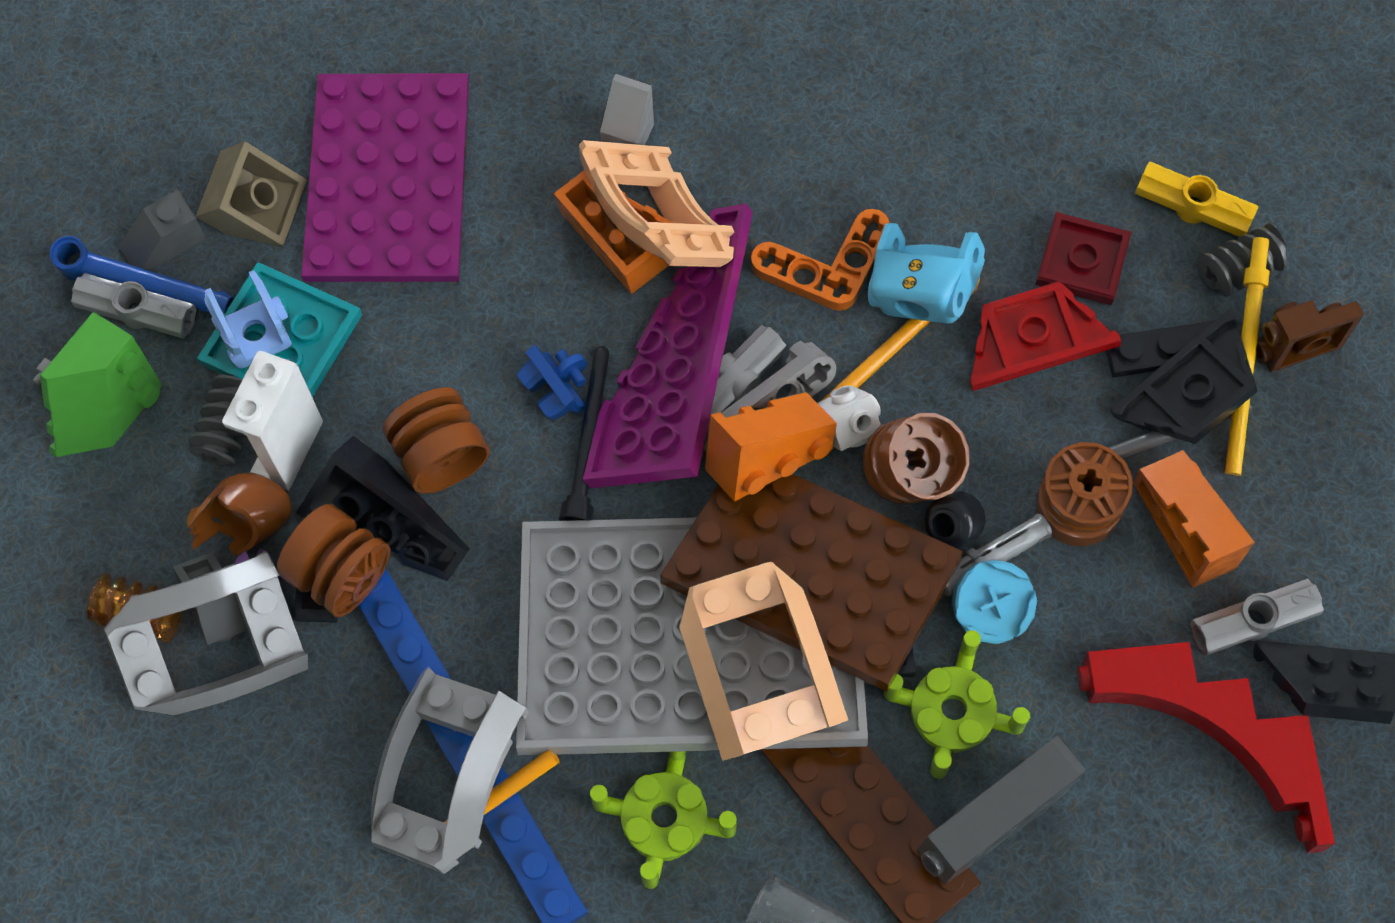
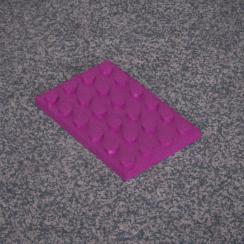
(386, 178)

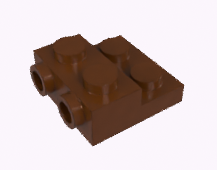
(1305, 333)

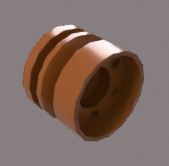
(436, 440)
(935, 458)
(1080, 515)
(333, 560)

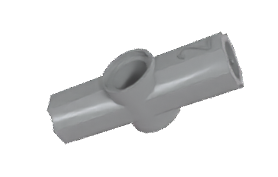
(114, 298)
(746, 366)
(1279, 609)

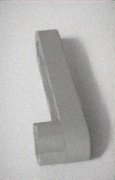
(806, 363)

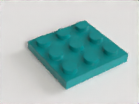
(315, 326)

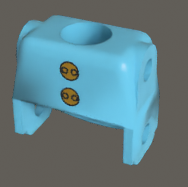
(924, 279)

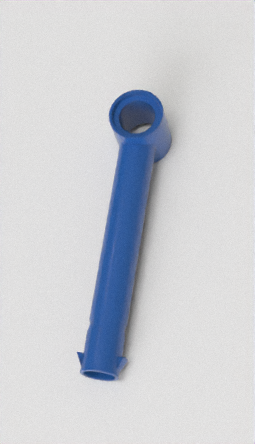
(123, 272)

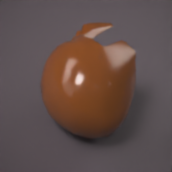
(247, 507)

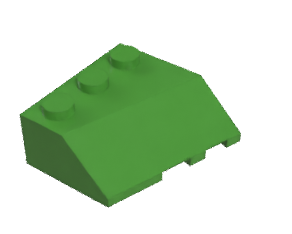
(96, 388)

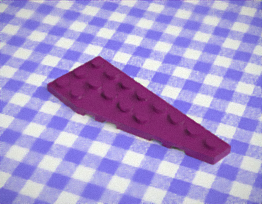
(666, 397)

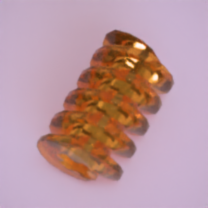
(109, 600)

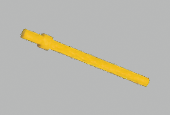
(1255, 279)

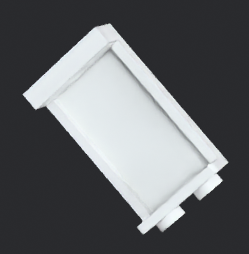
(276, 417)

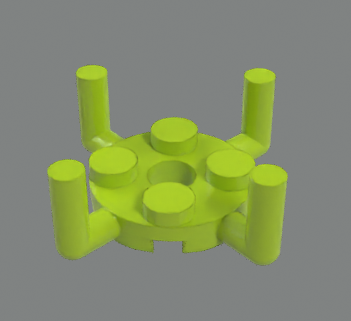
(966, 686)
(658, 842)

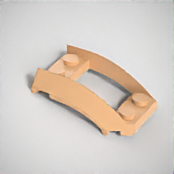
(691, 241)
(777, 717)

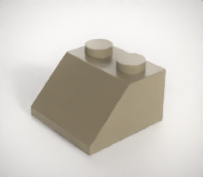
(251, 195)

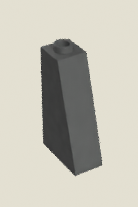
(1001, 811)

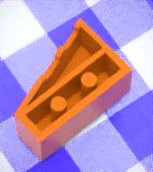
(623, 257)
(767, 443)
(1192, 518)

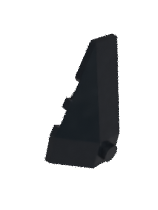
(385, 504)

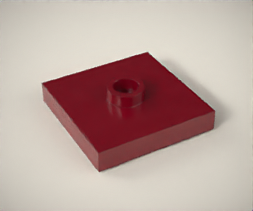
(1084, 257)

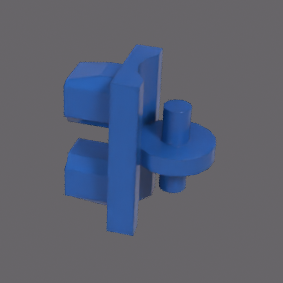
(543, 369)

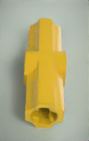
(1216, 208)

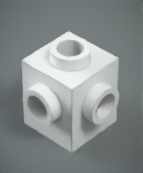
(855, 416)

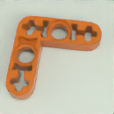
(838, 274)

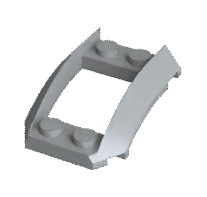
(265, 618)
(466, 710)

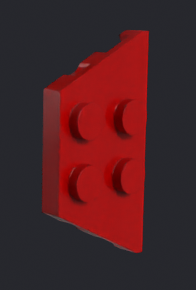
(1035, 334)

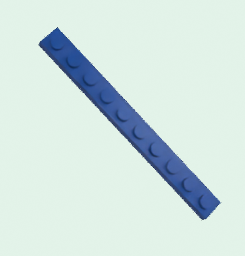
(510, 821)

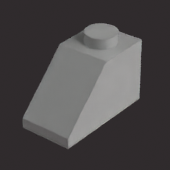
(628, 112)

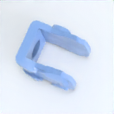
(232, 327)

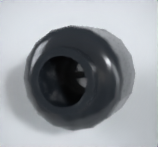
(955, 519)

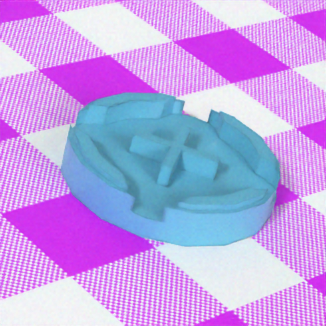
(994, 601)

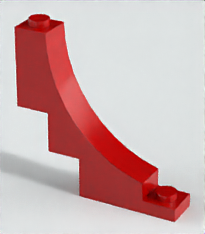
(1273, 750)

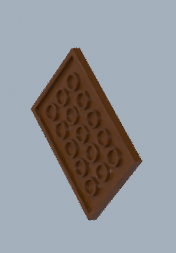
(860, 571)

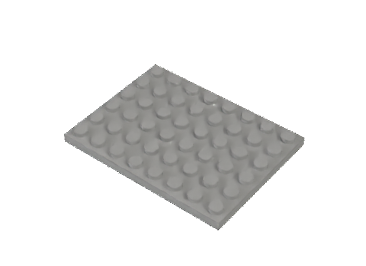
(608, 655)

